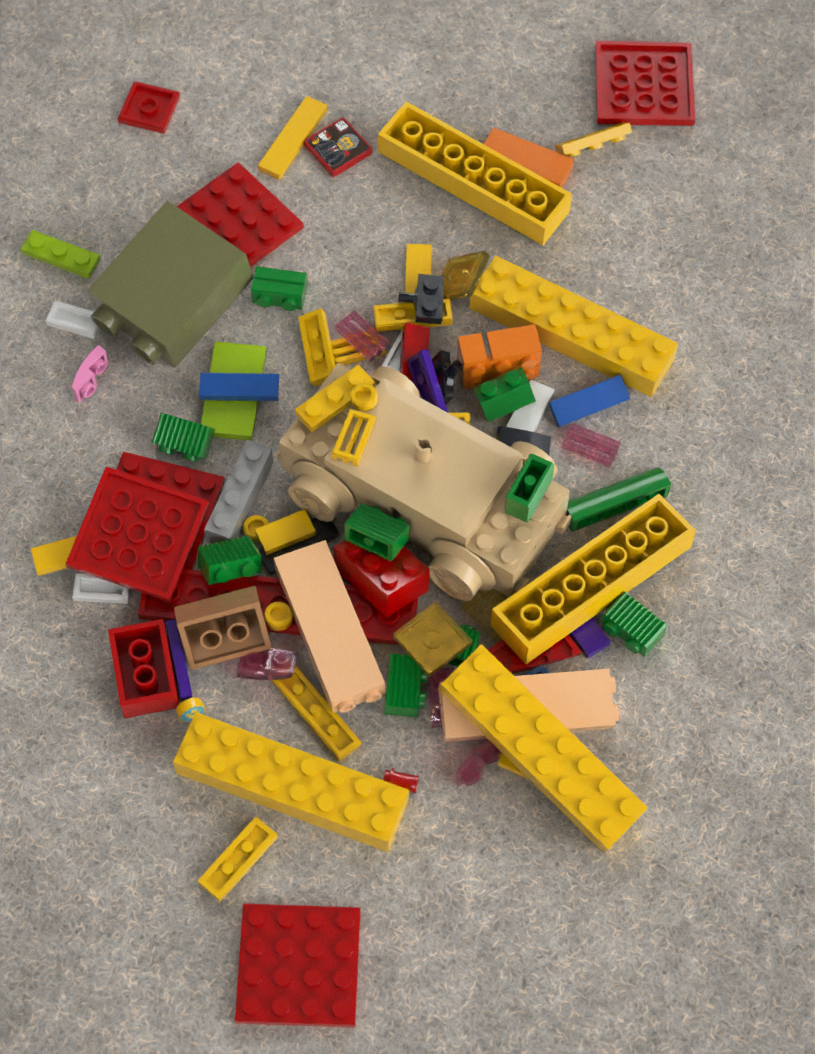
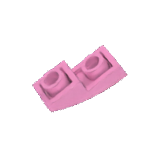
(85, 381)

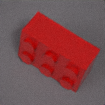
(382, 582)
(143, 668)

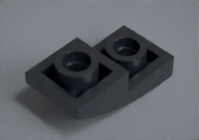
(510, 435)

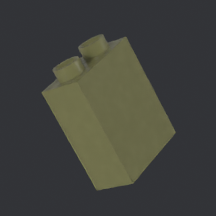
(169, 286)

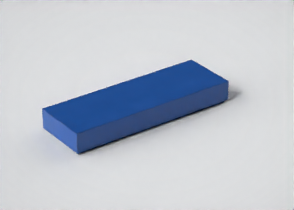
(239, 386)
(589, 401)

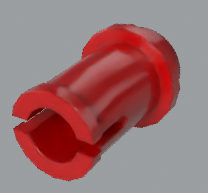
(401, 779)

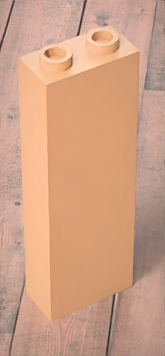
(329, 627)
(575, 698)

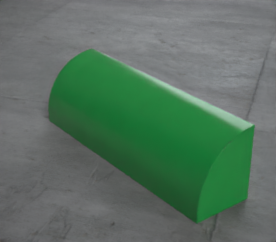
(617, 498)

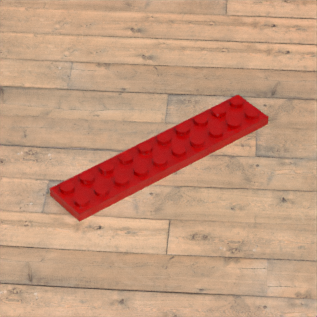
(194, 587)

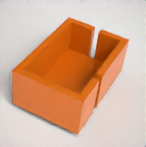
(508, 349)

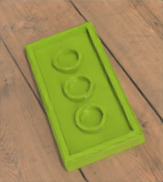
(228, 417)

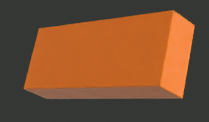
(536, 158)

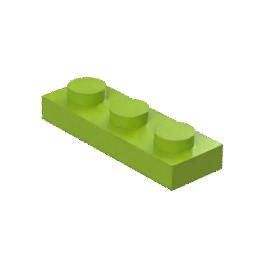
(60, 254)

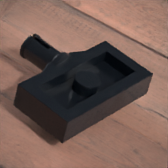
(426, 299)
(445, 373)

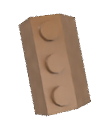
(222, 627)

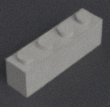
(239, 493)

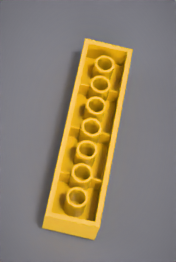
(474, 173)
(574, 325)
(591, 578)
(542, 748)
(291, 781)

